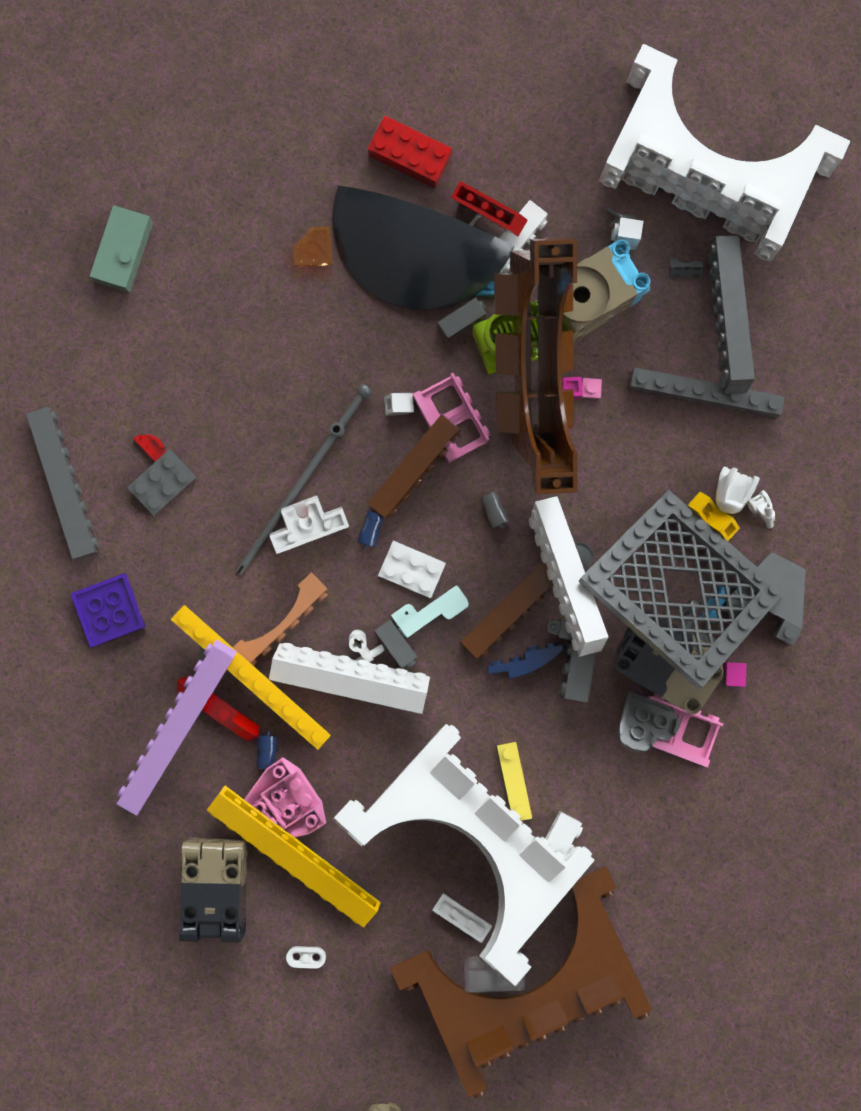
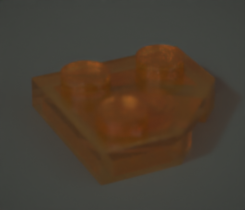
(314, 248)

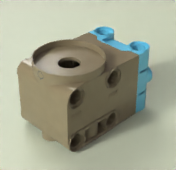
(604, 289)

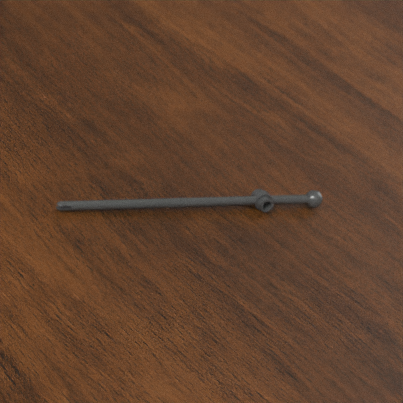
(363, 392)

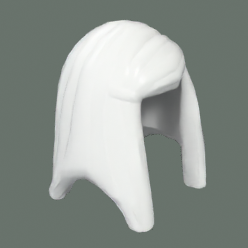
(734, 490)

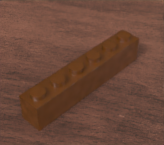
(415, 466)
(507, 612)

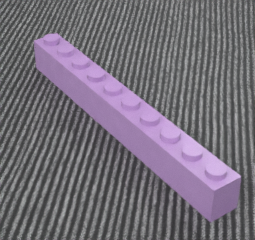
(176, 727)

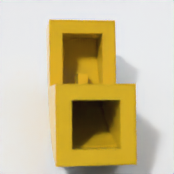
(717, 519)

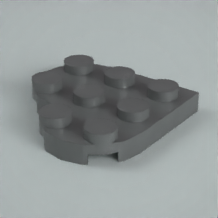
(645, 722)

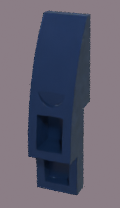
(533, 659)

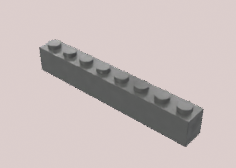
(704, 393)
(62, 483)

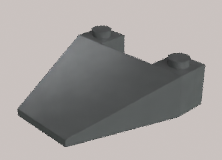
(790, 605)

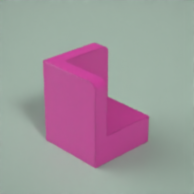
(573, 383)
(735, 674)

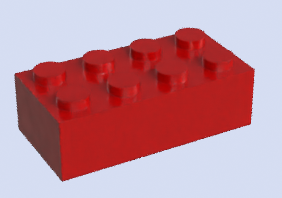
(409, 151)

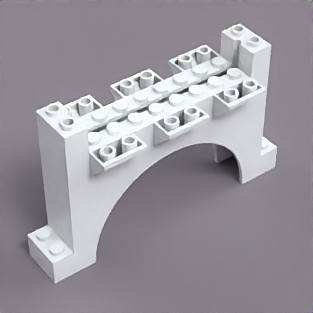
(752, 196)
(525, 868)

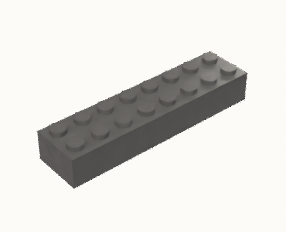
(730, 315)

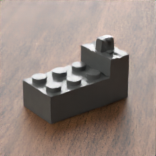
(577, 670)

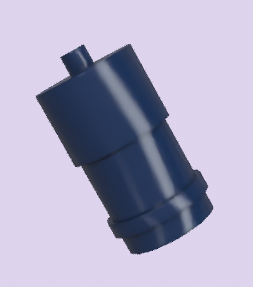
(370, 531)
(266, 750)

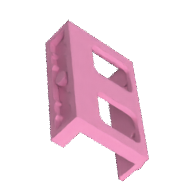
(457, 415)
(684, 750)

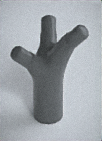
(617, 215)

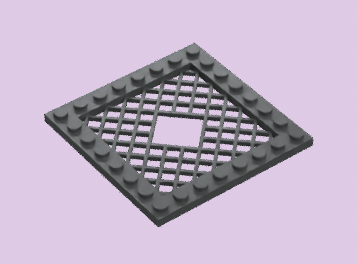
(695, 671)

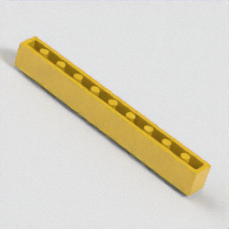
(254, 680)
(293, 856)

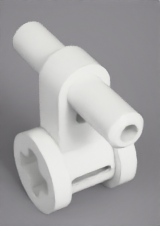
(762, 505)
(362, 648)

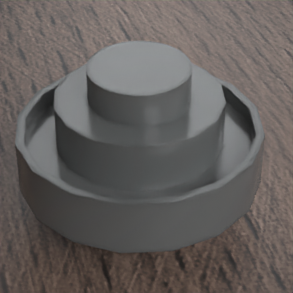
(585, 554)

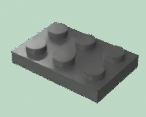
(161, 482)

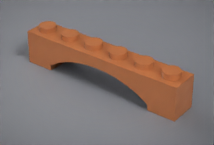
(310, 591)

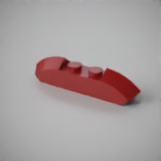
(226, 714)

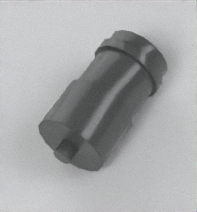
(495, 512)

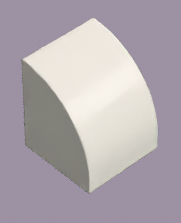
(398, 404)

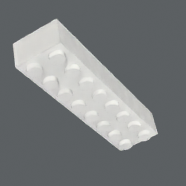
(565, 570)
(349, 677)

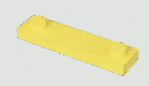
(514, 780)

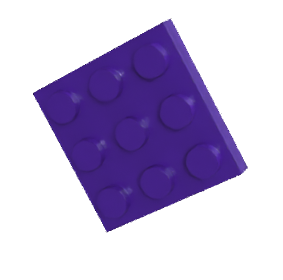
(108, 610)

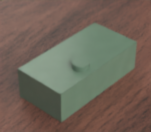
(121, 249)

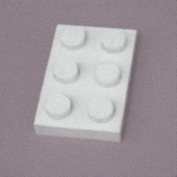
(411, 569)

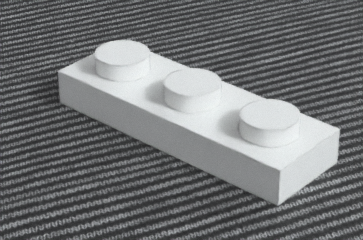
(462, 917)

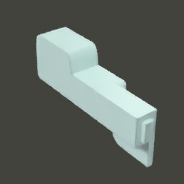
(448, 605)

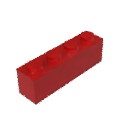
(489, 208)

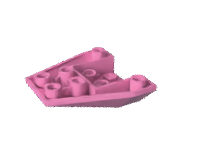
(288, 799)

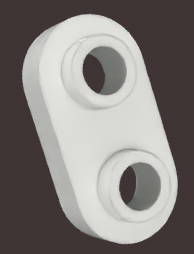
(306, 957)

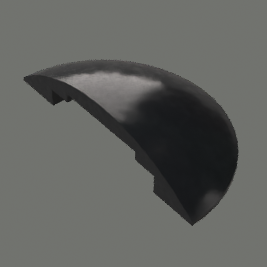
(413, 252)

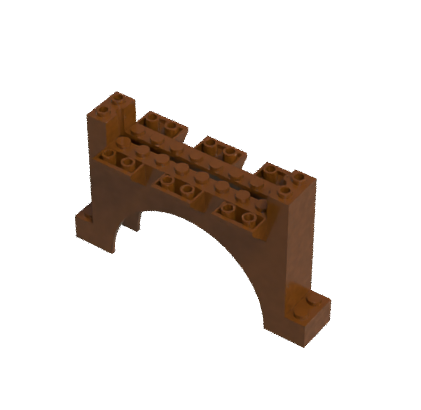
(553, 268)
(488, 1027)

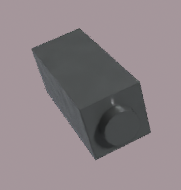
(462, 319)
(396, 644)

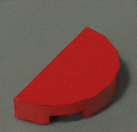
(151, 445)

